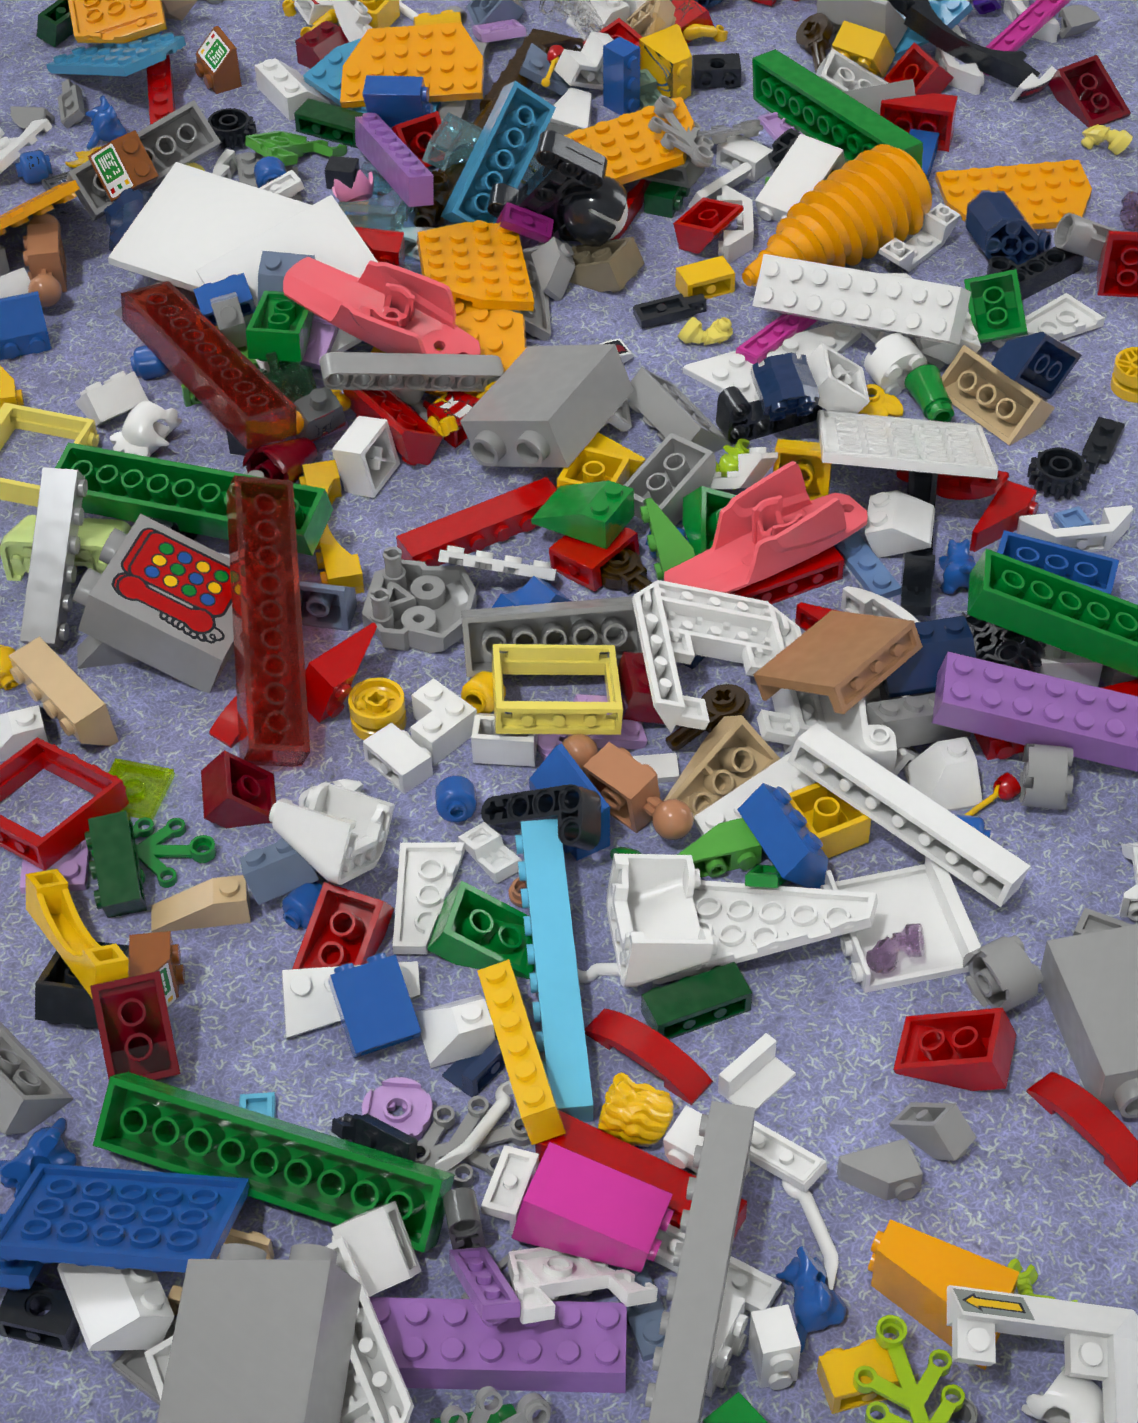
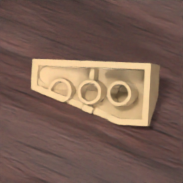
(722, 763)

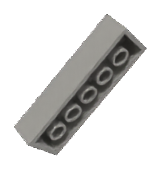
(178, 137)
(559, 623)

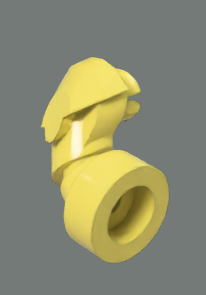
(1098, 133)
(718, 332)

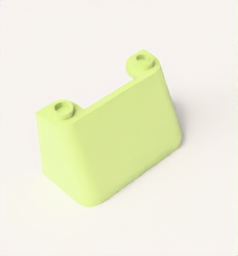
(17, 545)

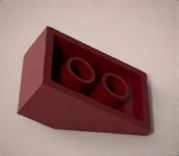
(1088, 92)
(135, 1026)

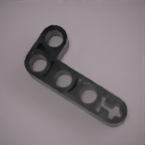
(1039, 271)
(746, 419)
(573, 805)

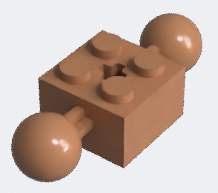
(45, 259)
(629, 788)

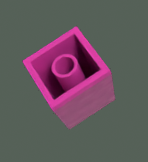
(592, 1211)

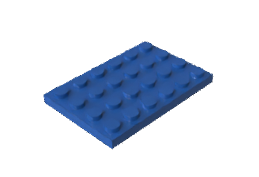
(120, 1217)

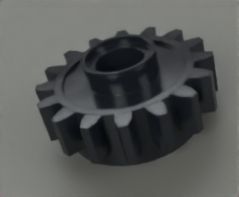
(232, 127)
(1059, 472)

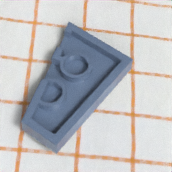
(536, 67)

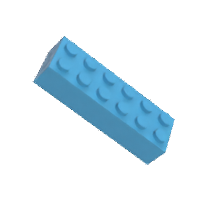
(499, 153)

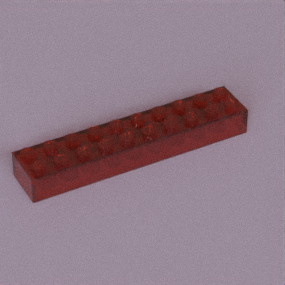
(209, 365)
(267, 622)

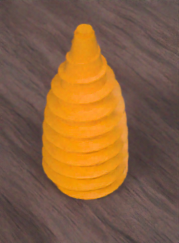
(852, 212)

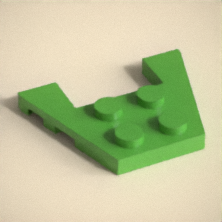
(290, 146)

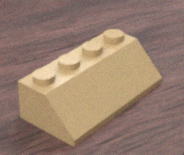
(993, 398)
(62, 693)

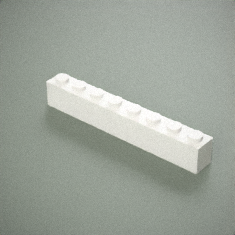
(909, 814)

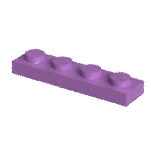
(484, 1284)

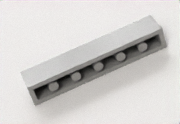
(53, 556)

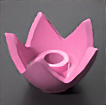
(361, 189)

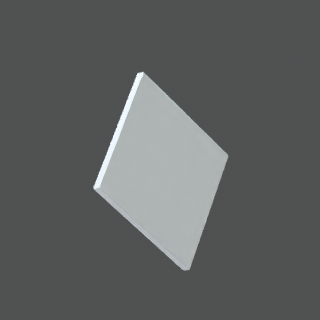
(195, 221)
(315, 231)
(905, 444)

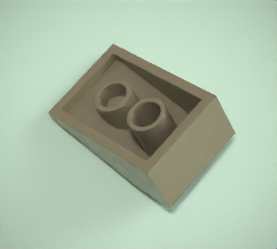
(606, 266)

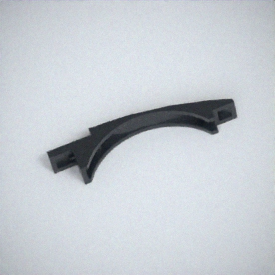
(1002, 65)
(919, 564)

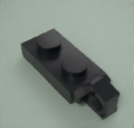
(668, 309)
(1102, 442)
(375, 1134)

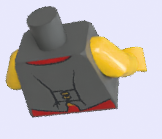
(320, 413)

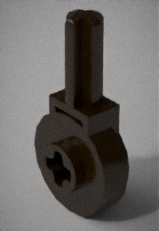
(814, 37)
(624, 572)
(720, 702)

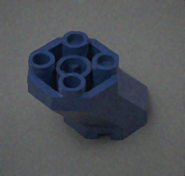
(123, 213)
(1000, 227)
(785, 386)

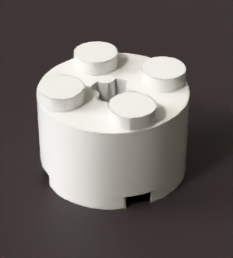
(893, 362)

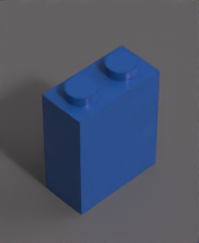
(396, 98)
(374, 1004)

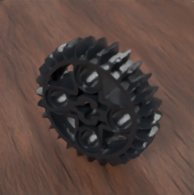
(1005, 646)

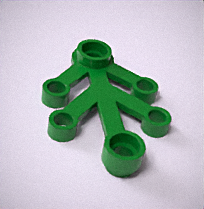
(151, 848)

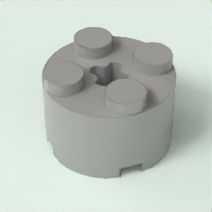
(1046, 776)
(1002, 974)

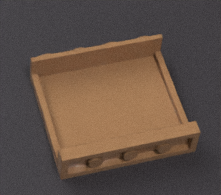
(841, 658)

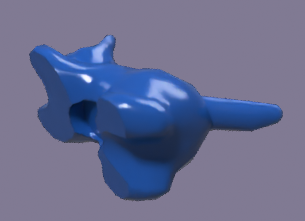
(104, 123)
(956, 566)
(43, 1147)
(813, 1300)

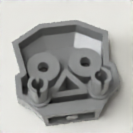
(418, 603)

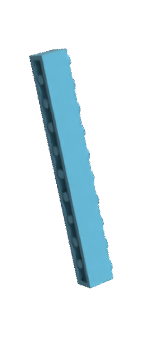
(555, 967)

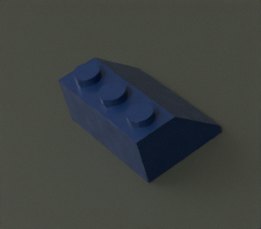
(1036, 362)
(921, 670)

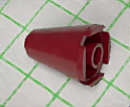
(282, 459)

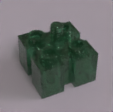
(290, 378)

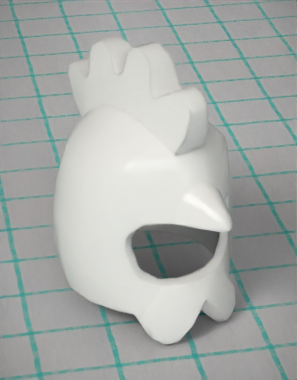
(142, 432)
(1067, 1402)

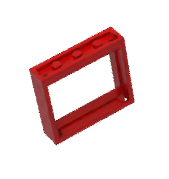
(68, 834)

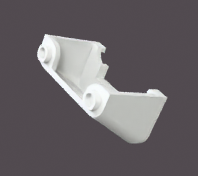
(872, 740)
(337, 833)
(655, 917)

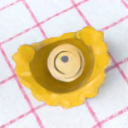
(635, 1112)

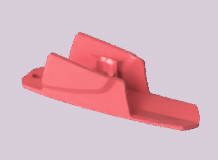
(382, 307)
(768, 532)

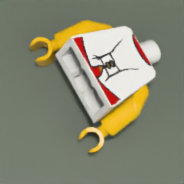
(312, 11)

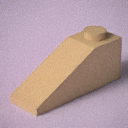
(208, 904)

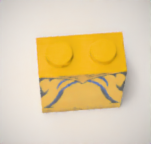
(668, 60)

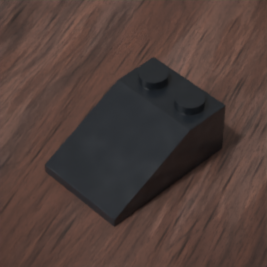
(62, 997)

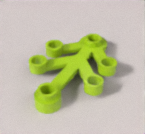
(909, 1394)

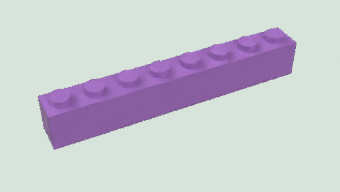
(394, 160)

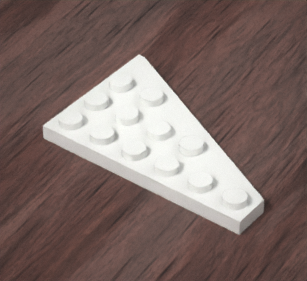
(733, 369)
(771, 920)

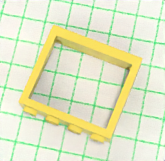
(45, 422)
(557, 716)

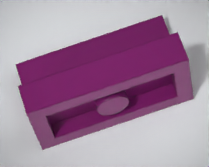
(526, 222)

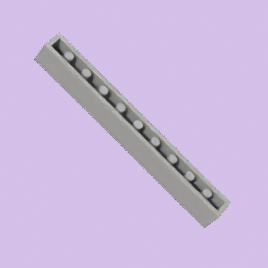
(703, 1266)

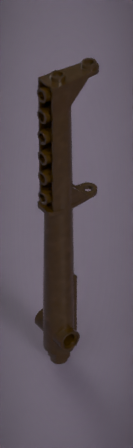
(445, 181)

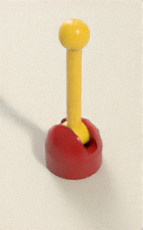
(552, 57)
(1004, 787)

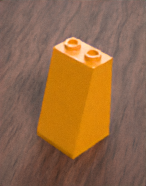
(917, 1269)

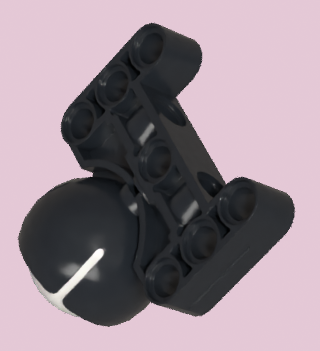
(569, 190)

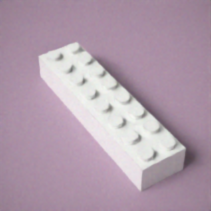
(862, 299)

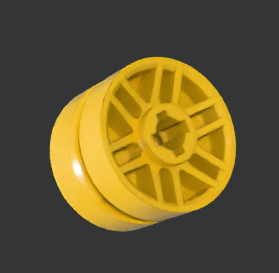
(1125, 375)
(375, 705)

